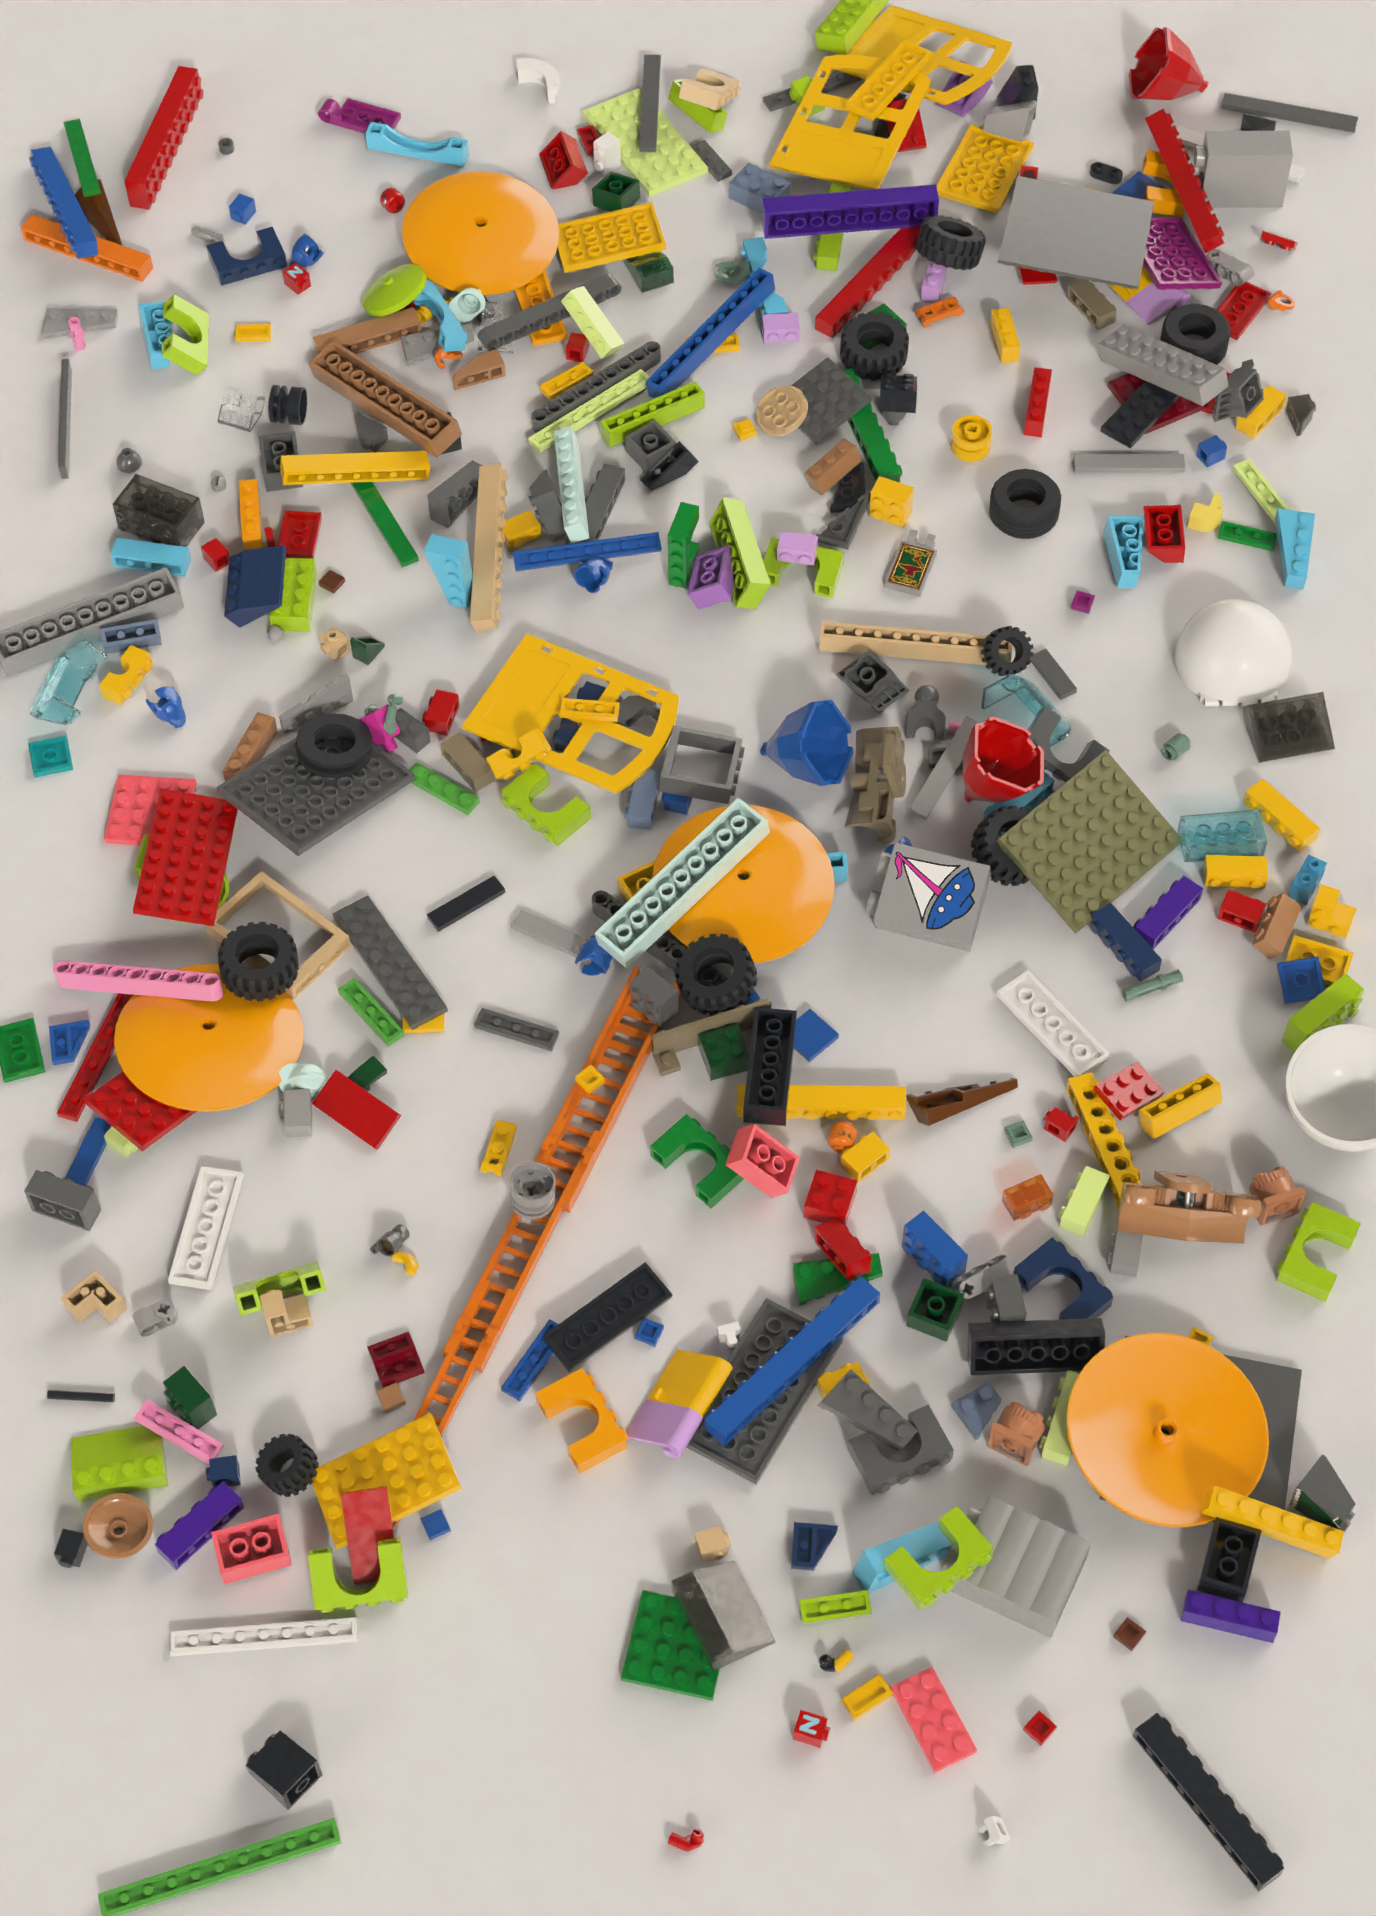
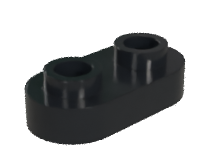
(1106, 173)

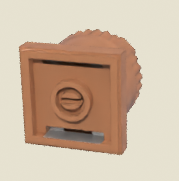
(1277, 1195)
(1016, 1433)

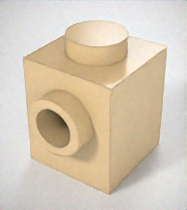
(712, 1544)

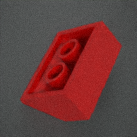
(563, 161)
(1165, 532)

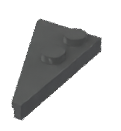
(843, 529)

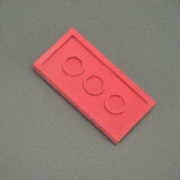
(933, 1719)

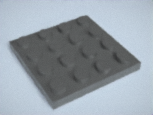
(830, 399)

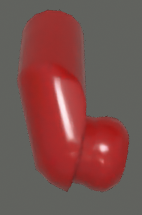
(687, 1843)

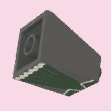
(1324, 1497)

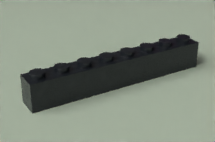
(1209, 1802)

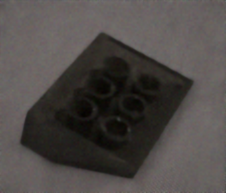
(1289, 727)
(721, 1614)

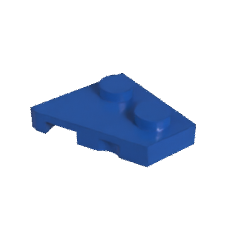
(67, 1041)

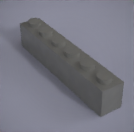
(602, 499)

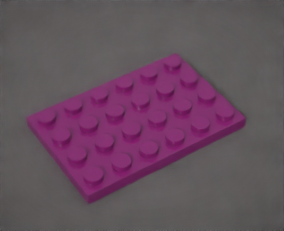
(1176, 258)

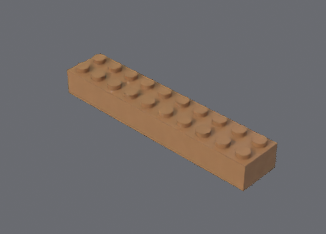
(385, 399)

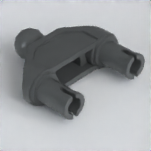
(634, 708)

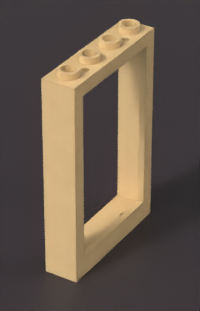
(314, 965)

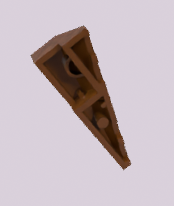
(99, 213)
(951, 1101)

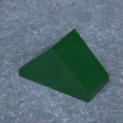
(365, 648)

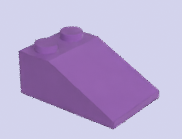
(965, 104)
(712, 578)

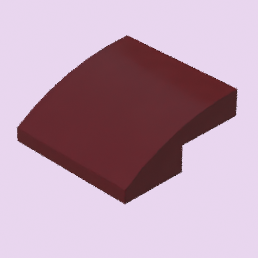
(395, 1359)

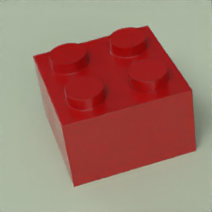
(830, 1197)

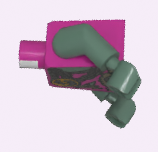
(382, 722)

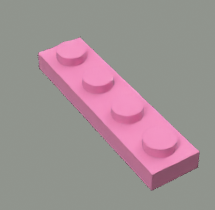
(178, 1432)

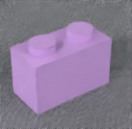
(933, 283)
(780, 327)
(797, 548)

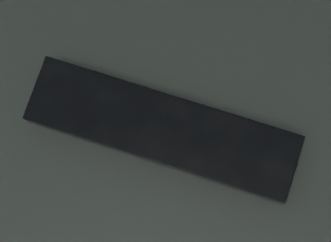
(466, 903)

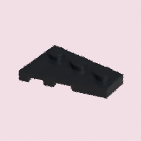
(850, 489)

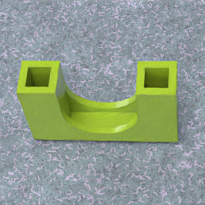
(195, 323)
(827, 562)
(554, 825)
(1317, 1224)
(299, 1279)
(924, 1585)
(331, 1593)

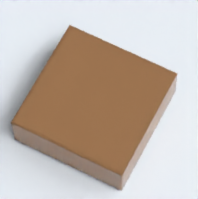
(390, 1397)

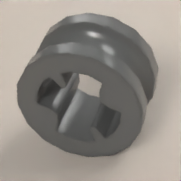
(226, 146)

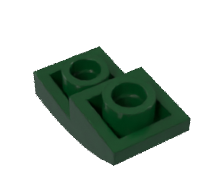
(368, 1073)

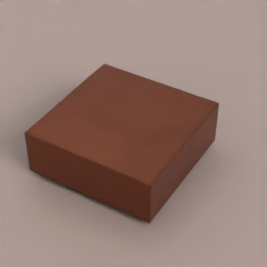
(331, 581)
(1129, 1634)

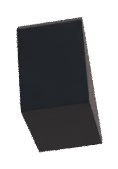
(1254, 123)

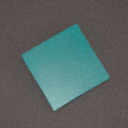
(50, 756)

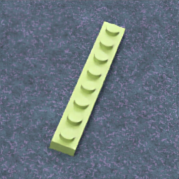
(591, 410)

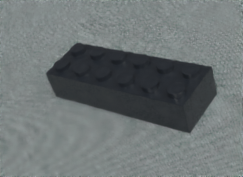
(770, 1066)
(1033, 1345)

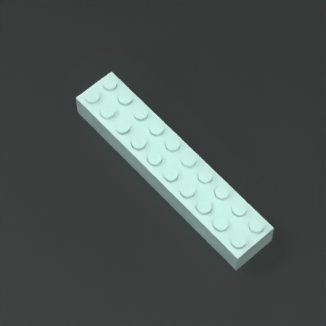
(682, 882)

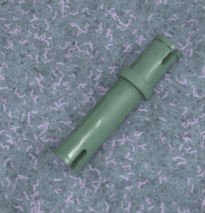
(1149, 986)

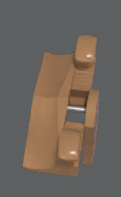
(1212, 1218)

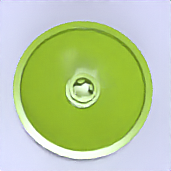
(394, 290)

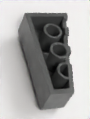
(454, 495)
(867, 1411)

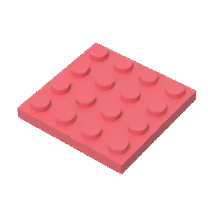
(136, 804)

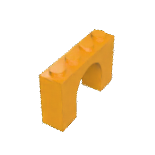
(1165, 200)
(579, 1391)

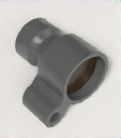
(391, 1241)

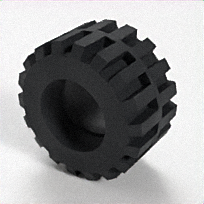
(1022, 651)
(276, 1455)

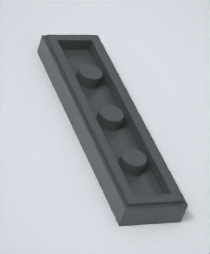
(516, 1029)

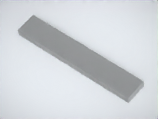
(1129, 463)
(943, 771)

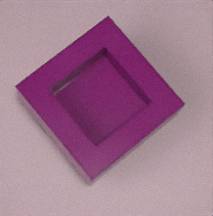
(1082, 602)

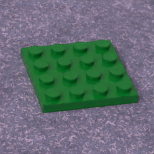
(666, 1652)

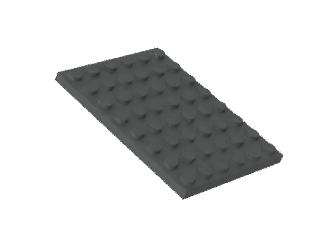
(307, 807)

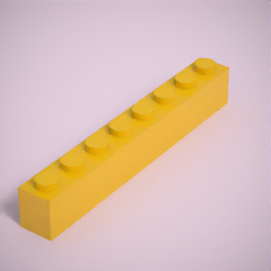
(354, 467)
(840, 1102)

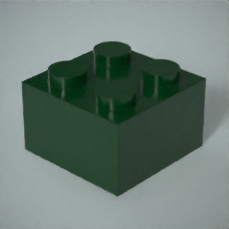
(615, 192)
(723, 1051)
(935, 1309)
(189, 1398)

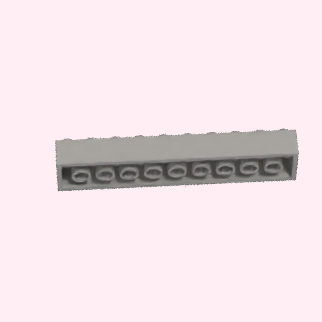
(60, 629)

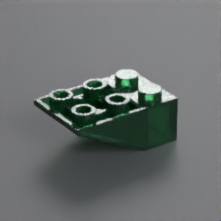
(650, 270)

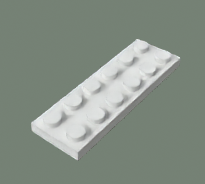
(1053, 1024)
(205, 1228)

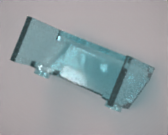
(65, 683)
(1030, 696)

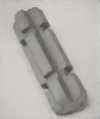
(206, 234)

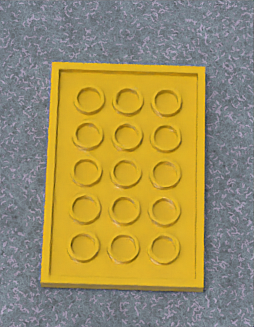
(983, 169)
(609, 237)
(407, 1461)

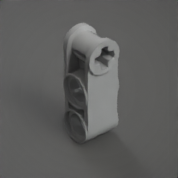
(1230, 267)
(980, 1276)

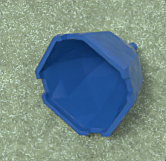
(812, 744)

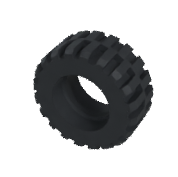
(950, 242)
(874, 363)
(989, 852)
(255, 940)
(705, 954)

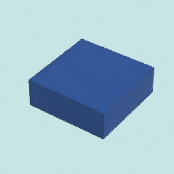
(649, 1332)
(435, 1524)

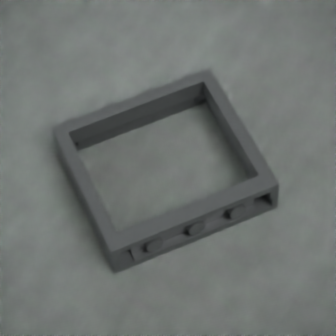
(699, 788)

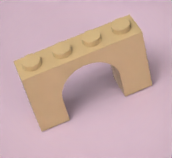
(710, 89)

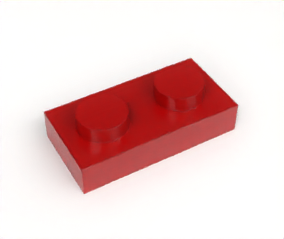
(587, 136)
(1285, 243)

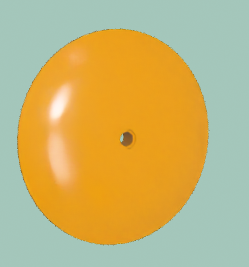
(480, 232)
(778, 903)
(207, 1051)
(1176, 1386)

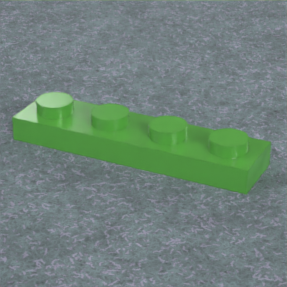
(444, 789)
(371, 1012)

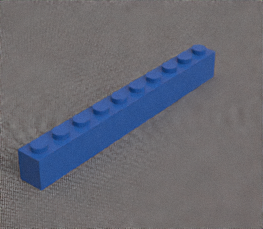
(63, 202)
(711, 334)
(791, 1361)

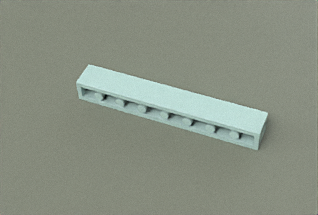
(571, 484)

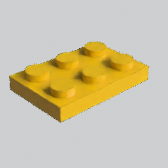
(1333, 961)

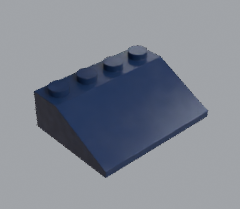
(254, 584)

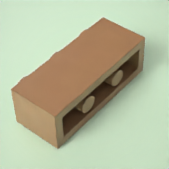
(833, 466)
(1276, 925)

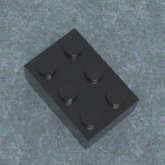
(898, 393)
(1229, 1560)

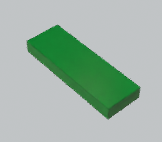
(1247, 536)

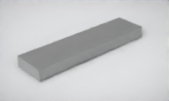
(548, 933)

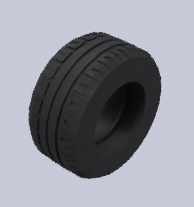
(1200, 321)
(1025, 485)

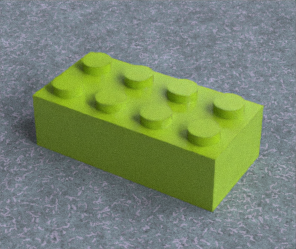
(297, 597)
(1326, 1010)

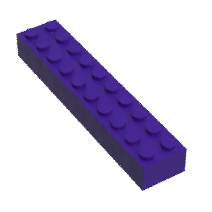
(848, 211)

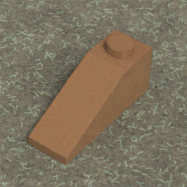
(482, 368)

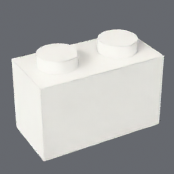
(607, 153)

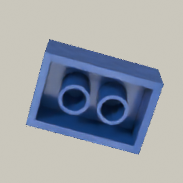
(934, 1249)

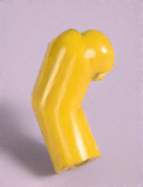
(408, 1260)

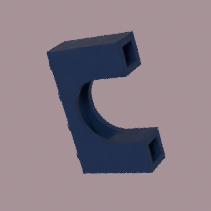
(232, 270)
(1055, 1260)

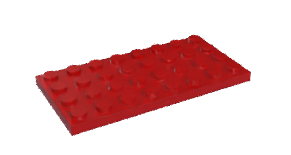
(186, 858)

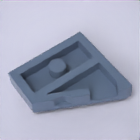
(977, 1408)

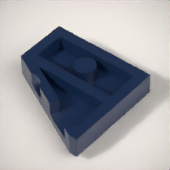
(810, 1544)

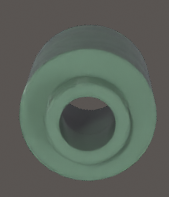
(1175, 747)

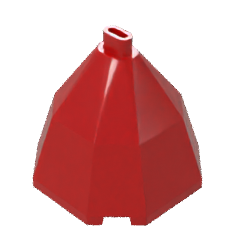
(1165, 68)
(1001, 762)

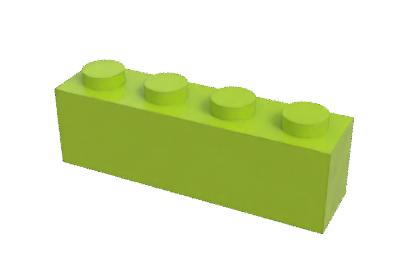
(708, 118)

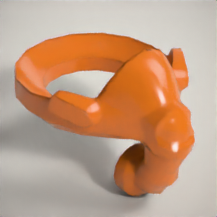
(1274, 302)
(440, 354)

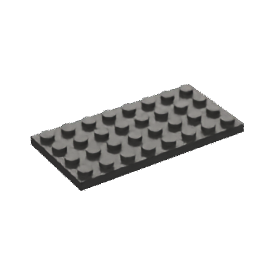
(758, 1442)

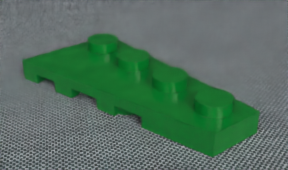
(821, 1277)

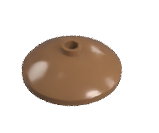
(116, 1513)

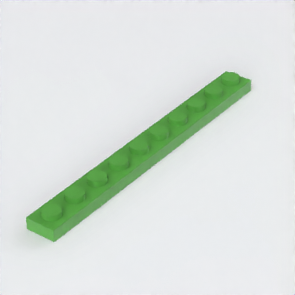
(219, 1868)

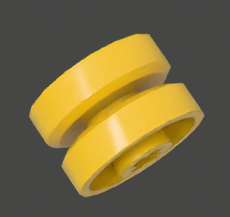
(971, 438)

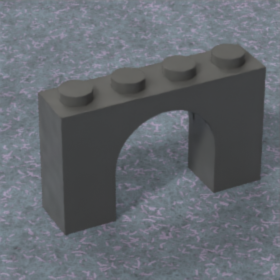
(1041, 731)
(882, 1473)

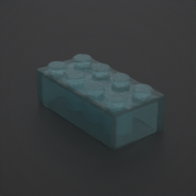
(1222, 834)

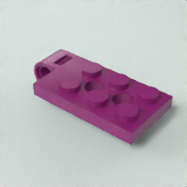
(353, 111)

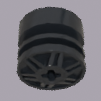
(287, 405)

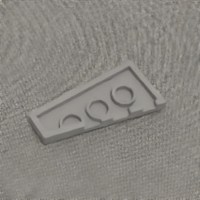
(96, 319)
(426, 343)
(332, 698)

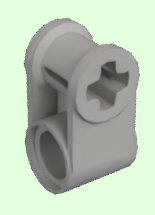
(153, 1319)

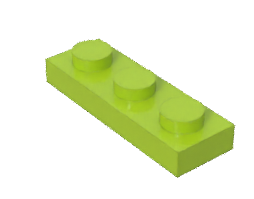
(835, 1607)

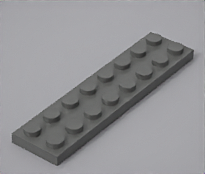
(390, 962)

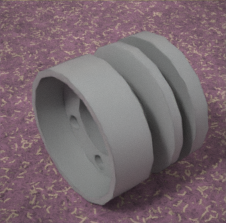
(532, 1190)

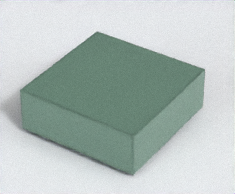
(1018, 1134)

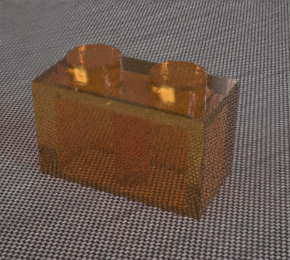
(1027, 1197)

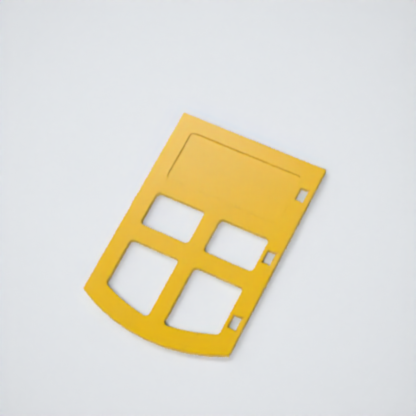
(899, 24)
(840, 152)
(530, 695)

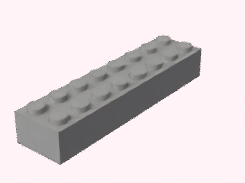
(1163, 365)

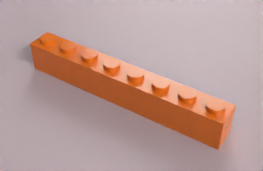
(110, 254)

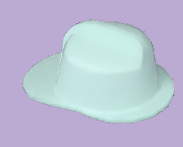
(467, 304)
(302, 1076)

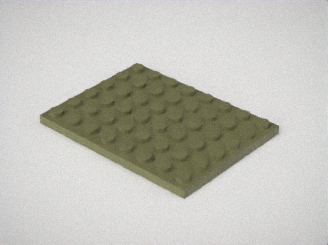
(1090, 841)

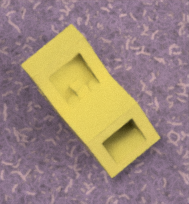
(1205, 517)

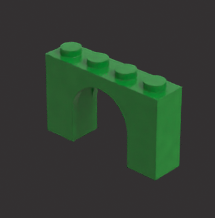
(680, 547)
(689, 1136)

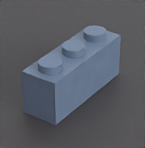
(135, 634)
(643, 800)

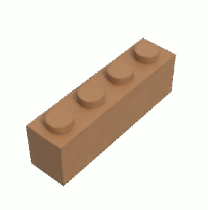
(252, 745)

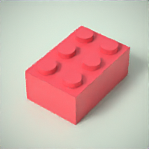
(762, 1161)
(251, 1548)

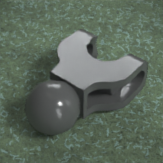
(926, 713)

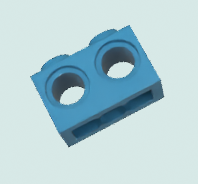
(1307, 879)

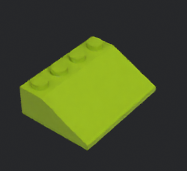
(117, 1462)

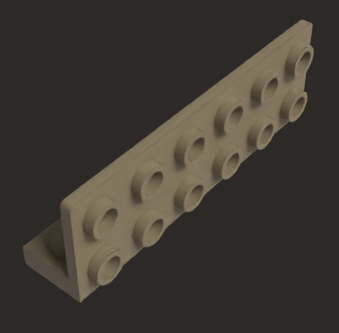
(685, 1036)

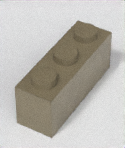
(1091, 303)
(467, 761)

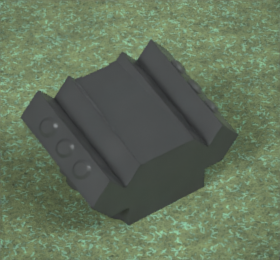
(1242, 394)
(873, 681)

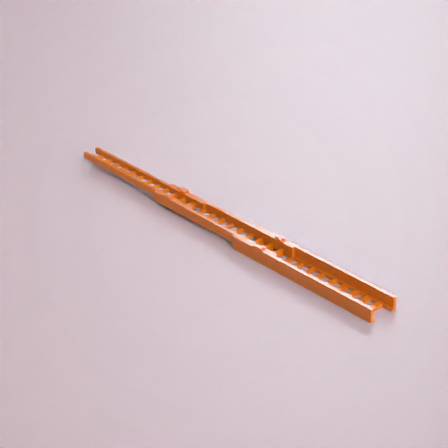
(566, 1202)

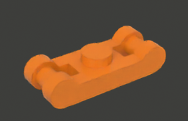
(939, 311)

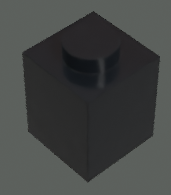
(70, 1548)

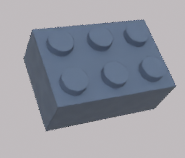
(754, 184)

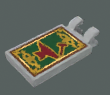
(912, 565)

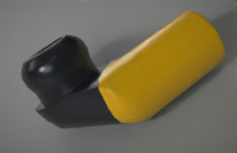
(835, 1664)

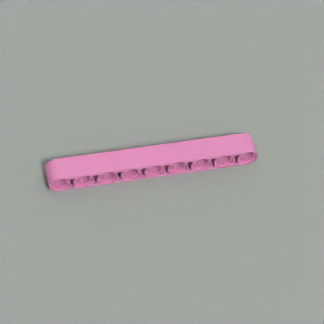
(138, 980)

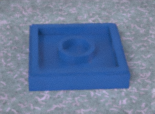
(1300, 979)
(813, 1035)

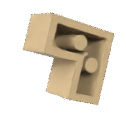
(91, 1295)
(285, 1314)

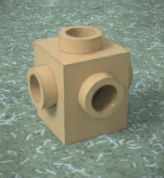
(334, 643)

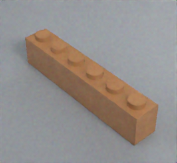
(372, 332)

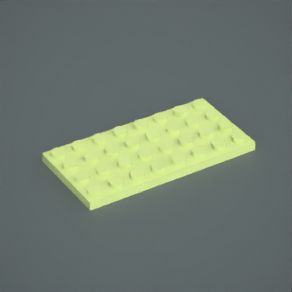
(656, 171)

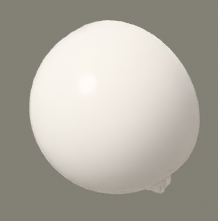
(1234, 654)
(1334, 1087)

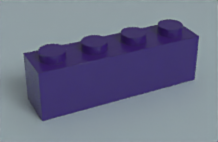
(1168, 911)
(196, 1527)
(1230, 1616)

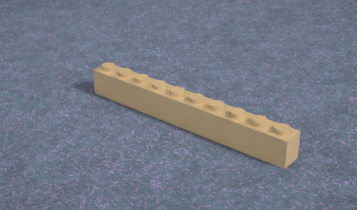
(488, 547)
(906, 643)

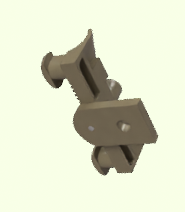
(873, 795)

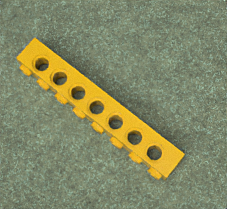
(1078, 1089)

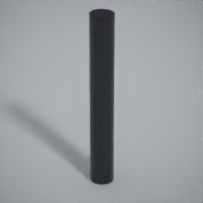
(80, 1396)

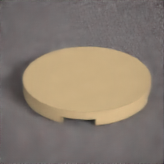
(781, 410)

